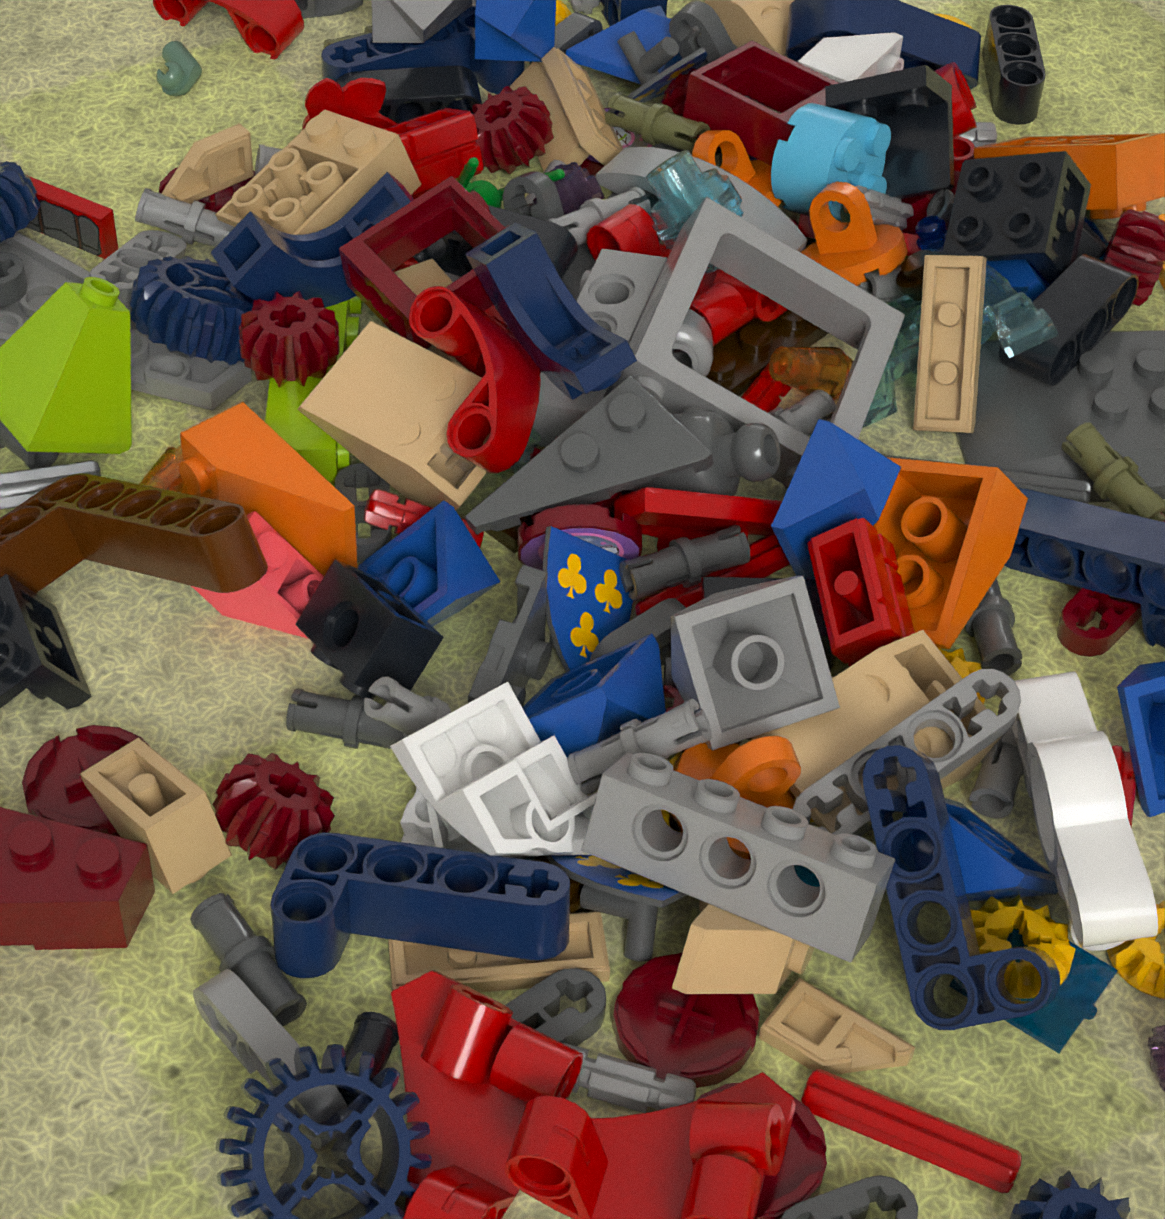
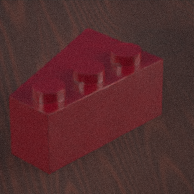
(69, 885)

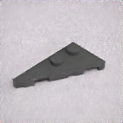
(606, 451)

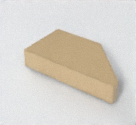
(212, 165)
(830, 1034)

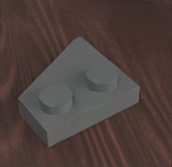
(518, 647)

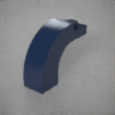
(270, 261)
(545, 316)

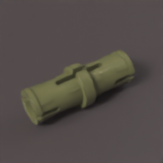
(654, 122)
(1113, 474)

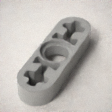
(124, 264)
(257, 1037)

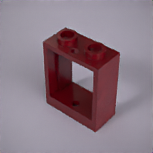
(719, 89)
(380, 249)

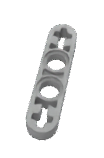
(960, 698)

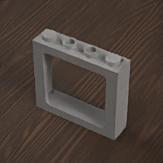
(787, 278)

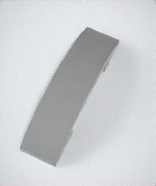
(634, 164)

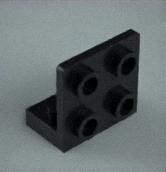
(919, 114)
(1020, 210)
(36, 649)

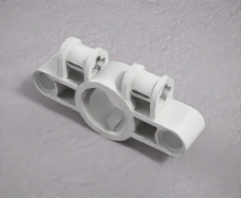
(1082, 814)

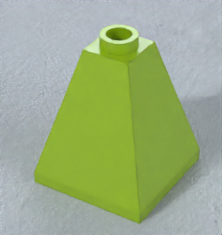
(70, 373)

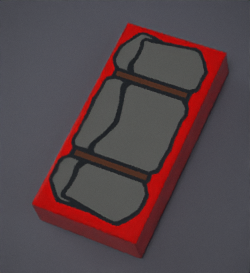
(74, 220)

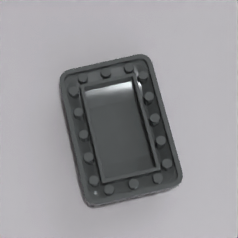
(1112, 387)

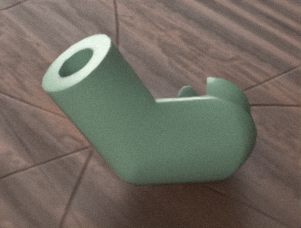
(182, 72)

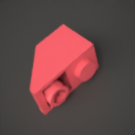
(280, 594)

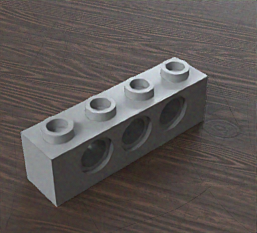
(615, 299)
(632, 834)

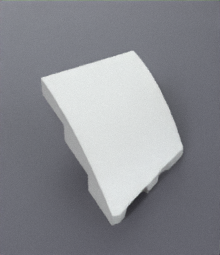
(498, 779)

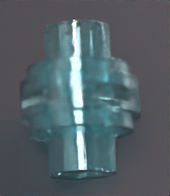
(681, 190)

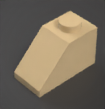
(159, 807)
(736, 956)

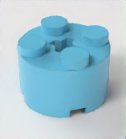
(826, 149)

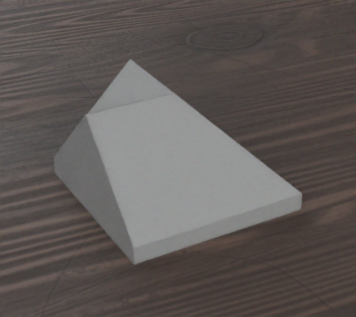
(412, 19)
(752, 659)

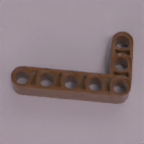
(132, 529)

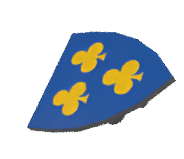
(647, 63)
(582, 596)
(620, 894)

